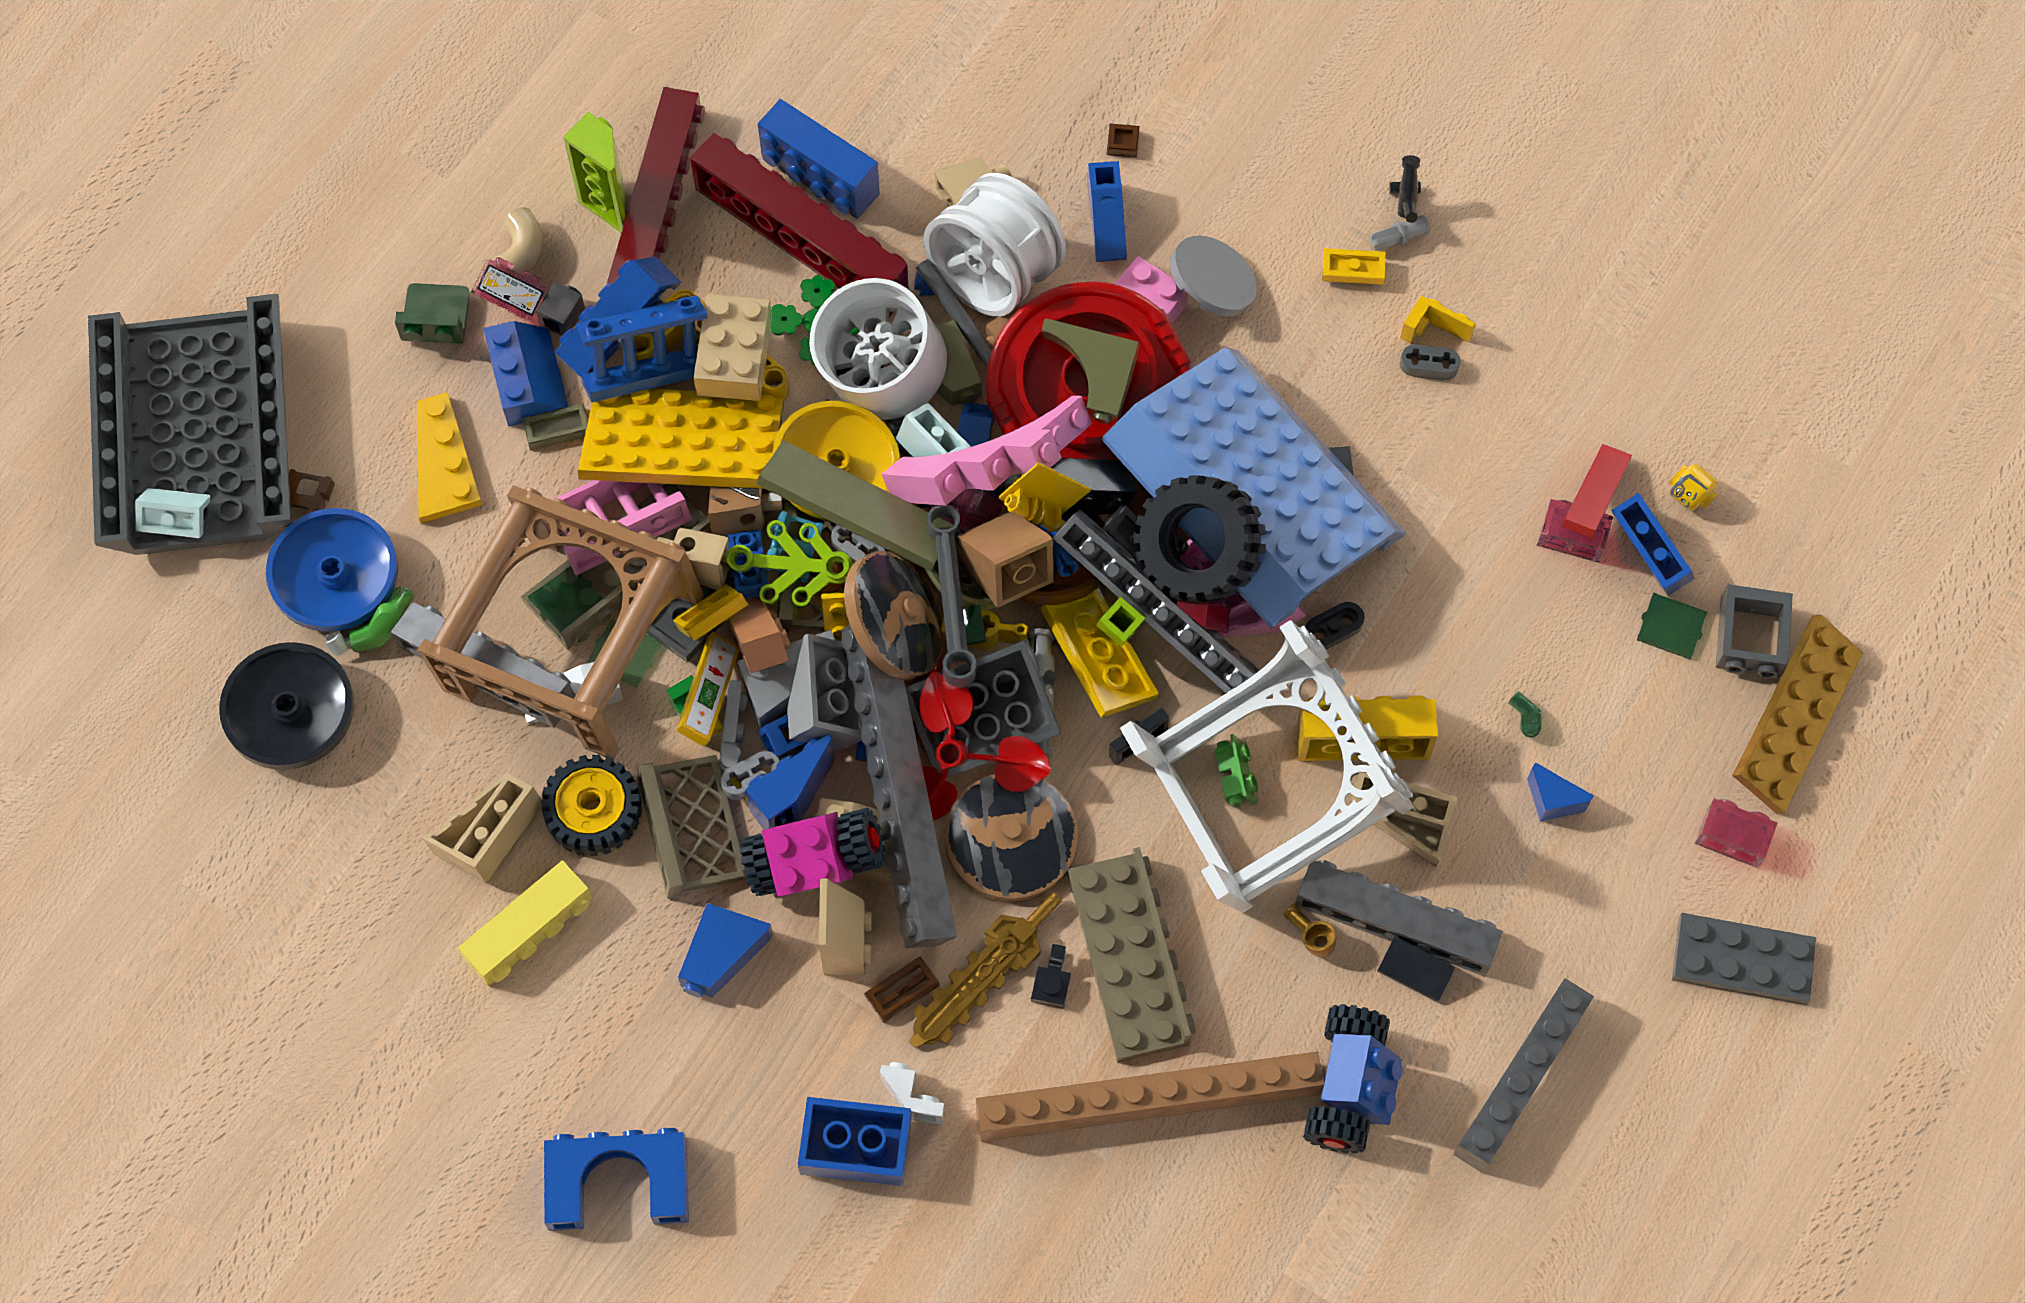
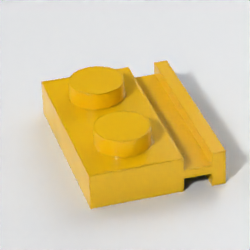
(710, 612)

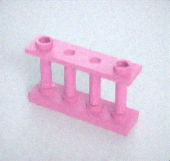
(654, 519)

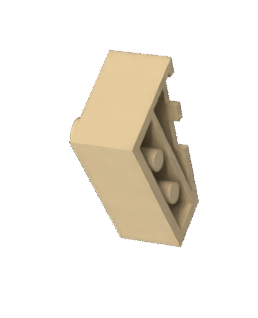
(1422, 827)
(487, 828)

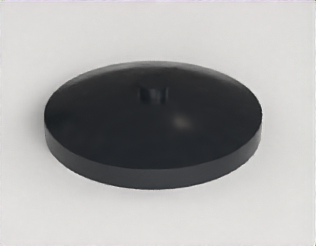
(286, 705)

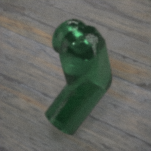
(1530, 715)

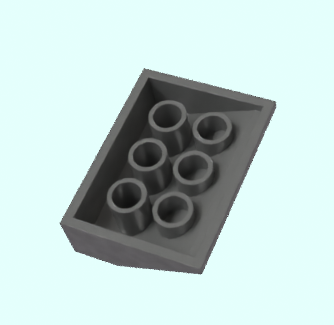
(1006, 703)

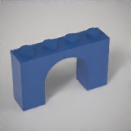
(572, 1159)

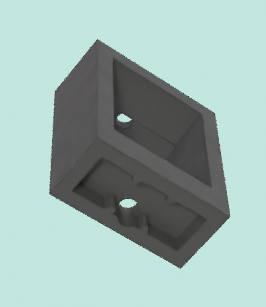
(1756, 602)

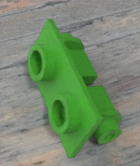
(1235, 758)

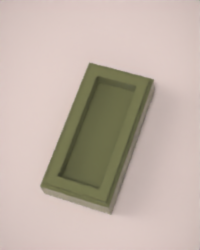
(556, 426)

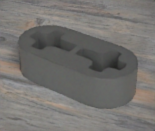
(1430, 362)

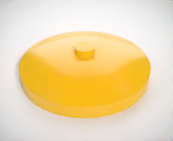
(843, 437)

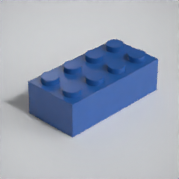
(818, 159)

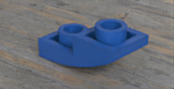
(751, 581)

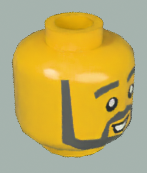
(1693, 487)

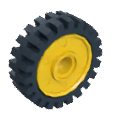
(597, 828)

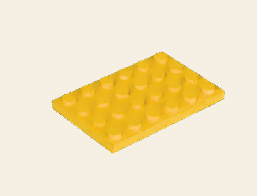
(680, 439)

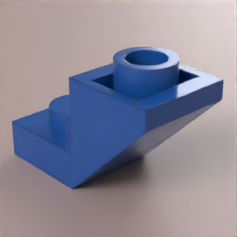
(975, 423)

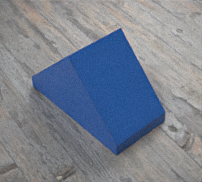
(1554, 795)

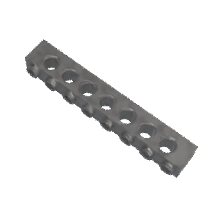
(1125, 578)

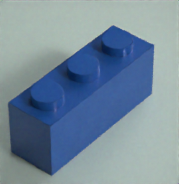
(1653, 544)

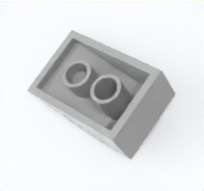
(823, 695)

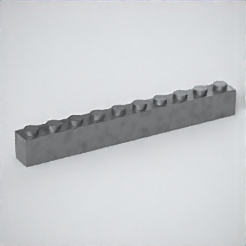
(900, 801)

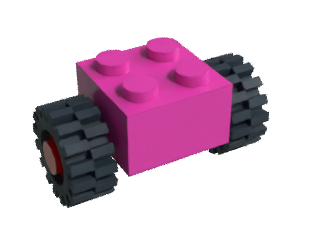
(817, 848)

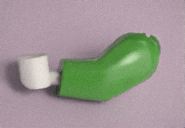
(375, 632)

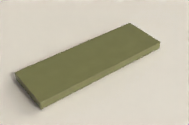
(852, 503)

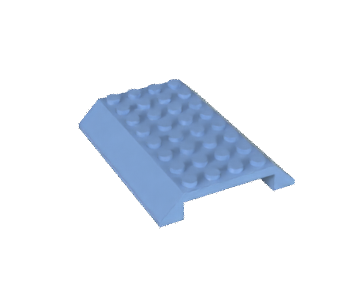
(1238, 429)

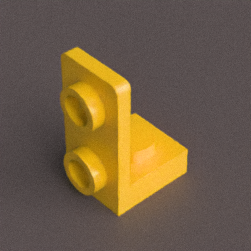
(1433, 311)

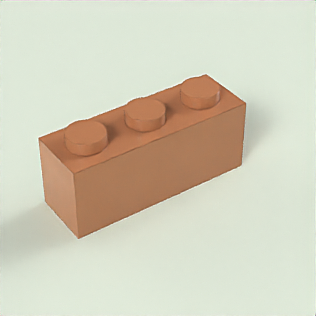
(759, 636)

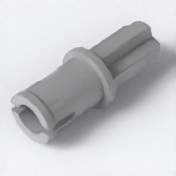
(1399, 233)

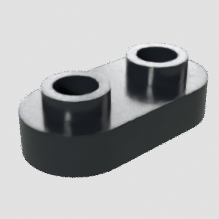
(1331, 624)

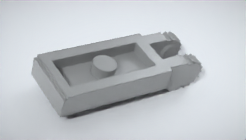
(732, 729)

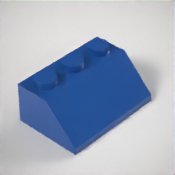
(525, 370)

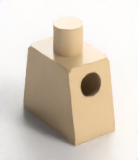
(956, 179)
(706, 554)

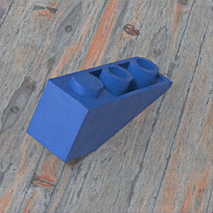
(1107, 211)

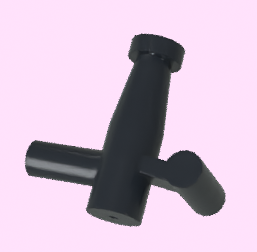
(1407, 188)

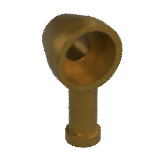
(1313, 933)

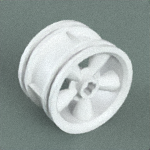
(995, 244)

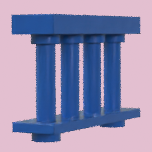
(645, 373)

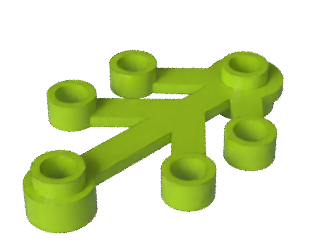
(796, 564)

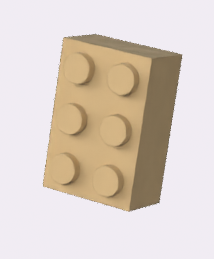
(733, 347)

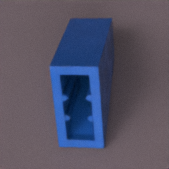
(721, 949)

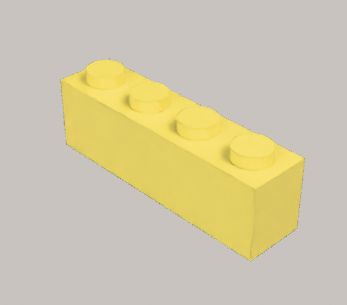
(525, 923)

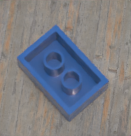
(854, 1141)

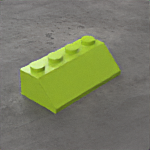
(597, 169)

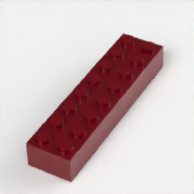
(790, 217)

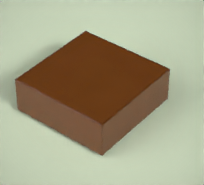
(1123, 140)

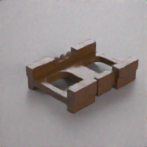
(314, 502)

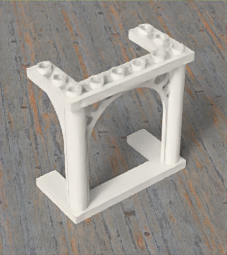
(1297, 661)

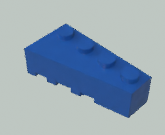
(636, 288)

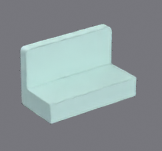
(171, 512)

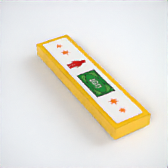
(708, 689)

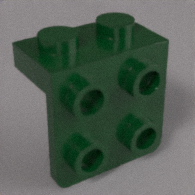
(434, 313)

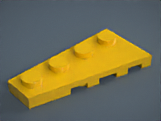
(443, 465)

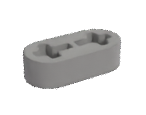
(854, 552)
(746, 769)

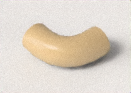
(526, 240)

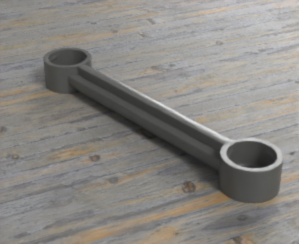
(951, 595)

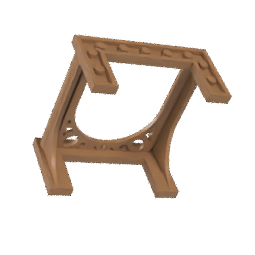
(539, 519)

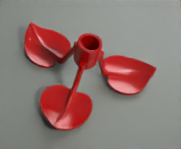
(1019, 760)

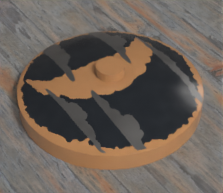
(893, 615)
(1011, 841)

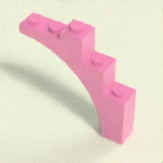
(987, 465)

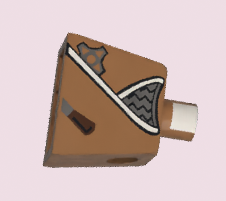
(740, 508)

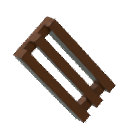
(887, 1014)

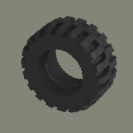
(1159, 532)

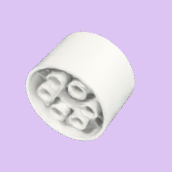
(892, 389)

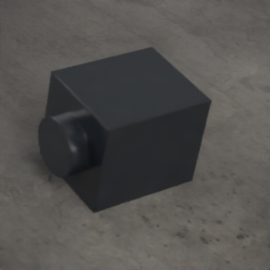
(560, 308)

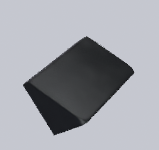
(1416, 969)

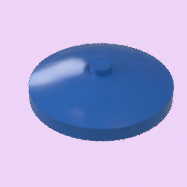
(331, 569)

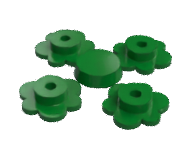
(793, 319)

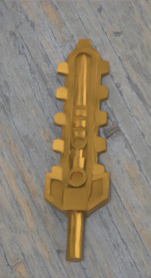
(1009, 945)

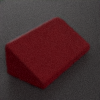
(1207, 614)

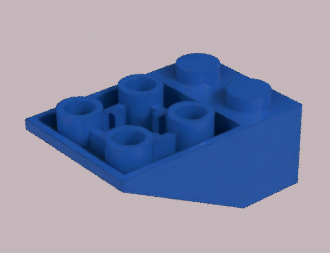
(791, 787)

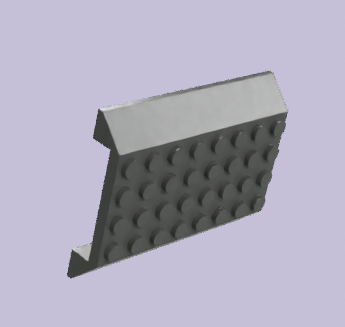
(189, 412)

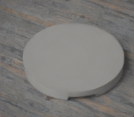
(1213, 275)

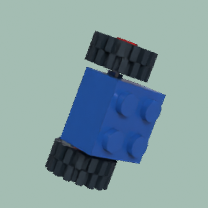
(1358, 1080)

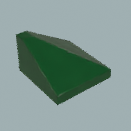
(974, 625)

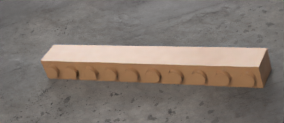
(1149, 1096)

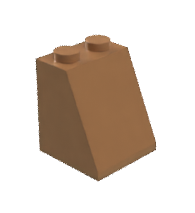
(1007, 557)

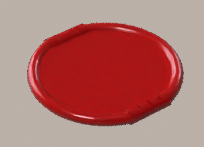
(1036, 375)

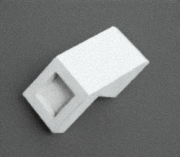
(901, 1084)

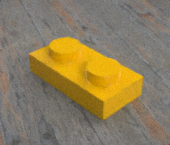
(1353, 266)

